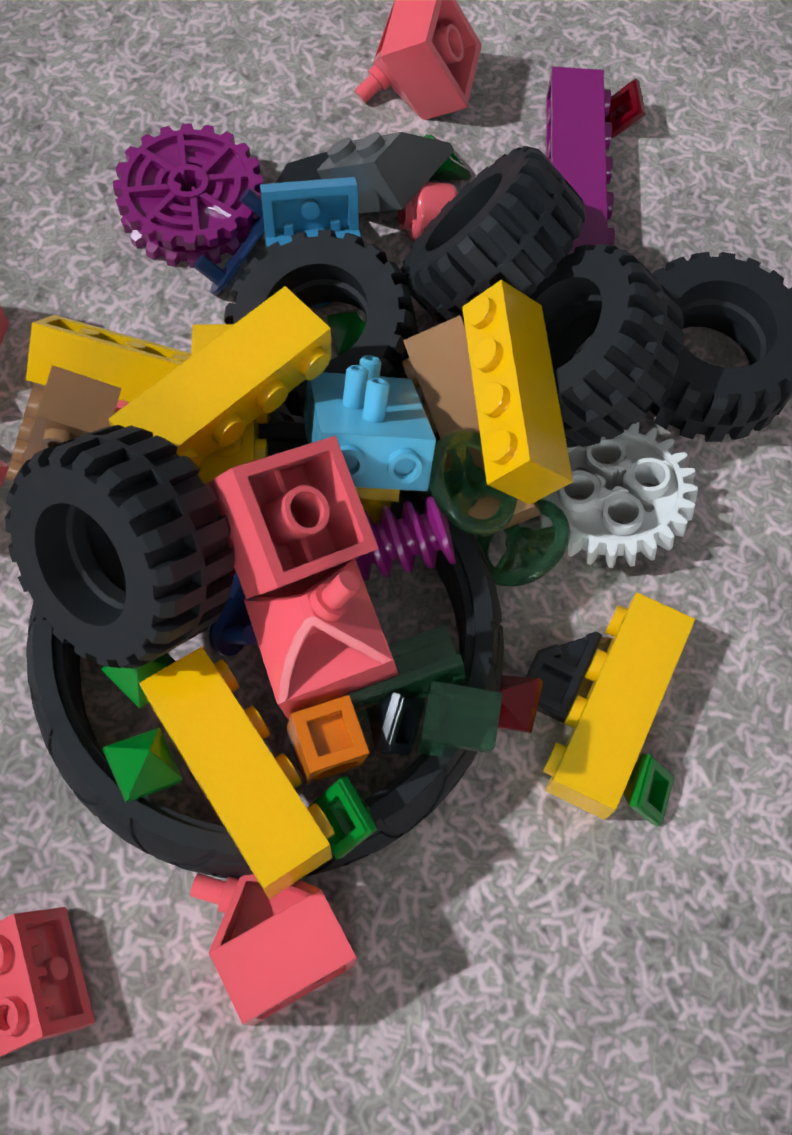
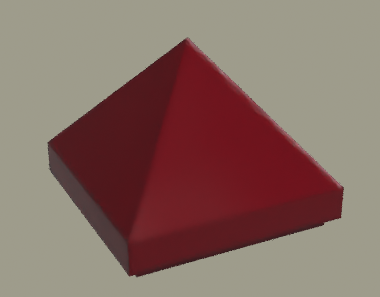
(626, 108)
(519, 703)

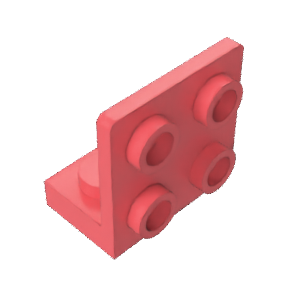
(40, 979)

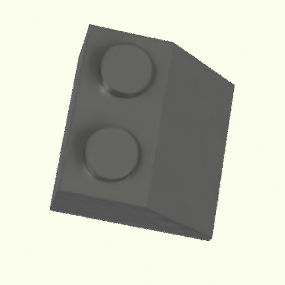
(386, 167)

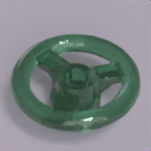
(465, 485)
(530, 550)

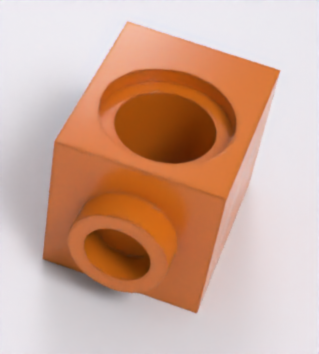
(327, 739)

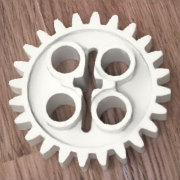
(617, 492)

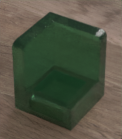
(460, 719)

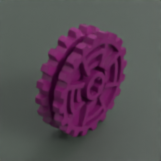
(185, 193)

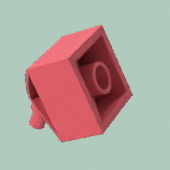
(425, 57)
(292, 515)
(320, 638)
(272, 947)

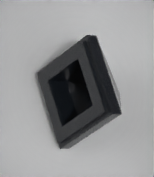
(396, 723)

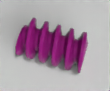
(406, 538)

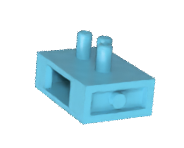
(375, 423)

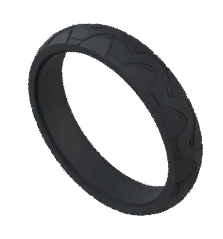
(206, 846)

